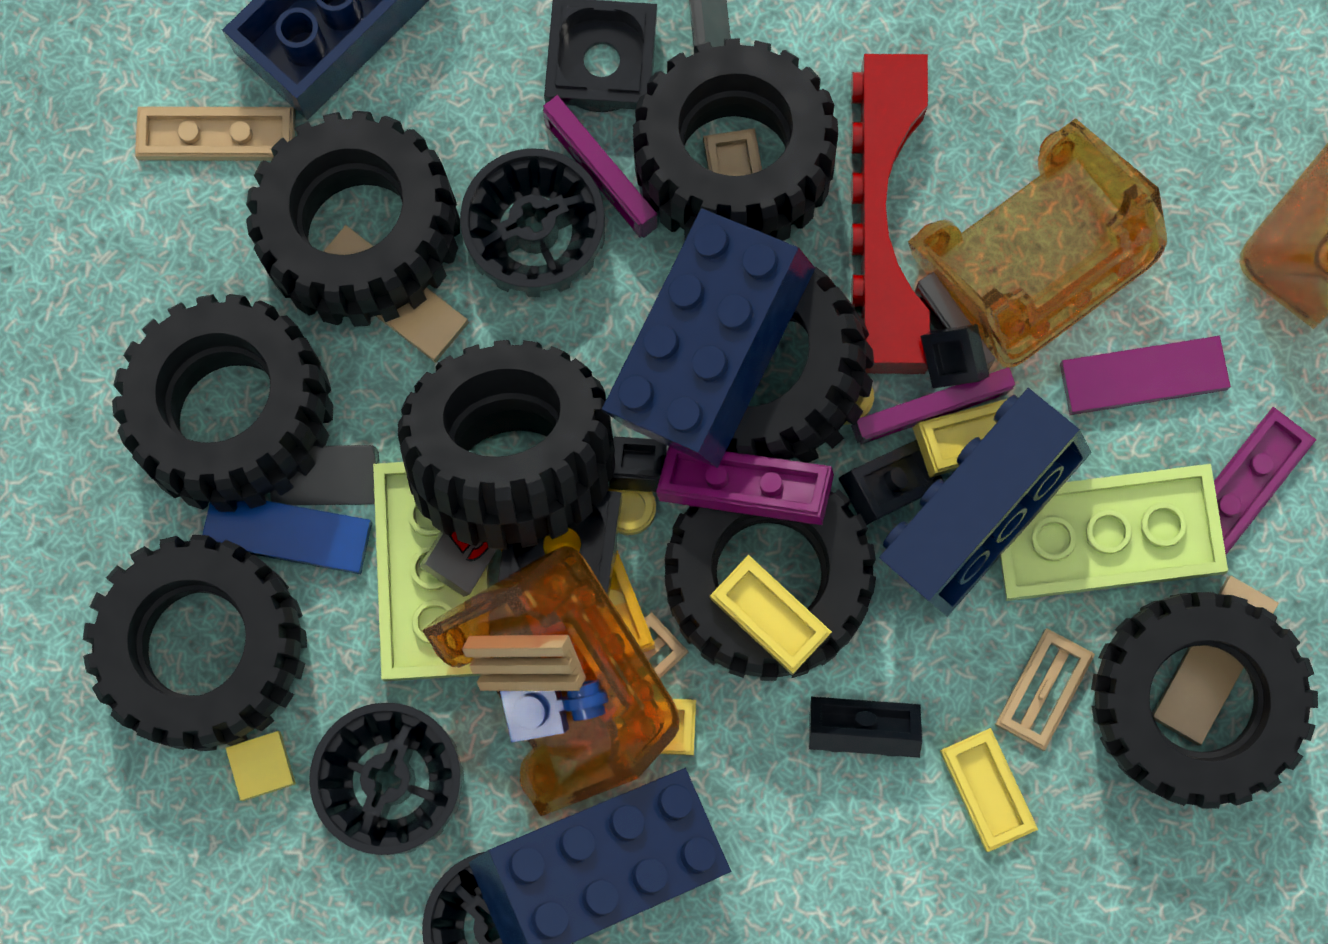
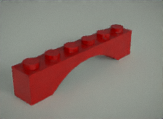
(892, 107)

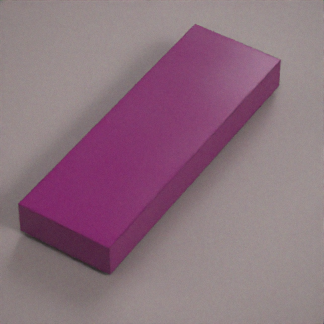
(600, 167)
(1144, 375)
(932, 406)
(1258, 472)
(748, 485)

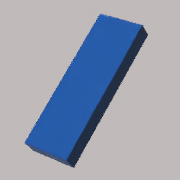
(294, 534)

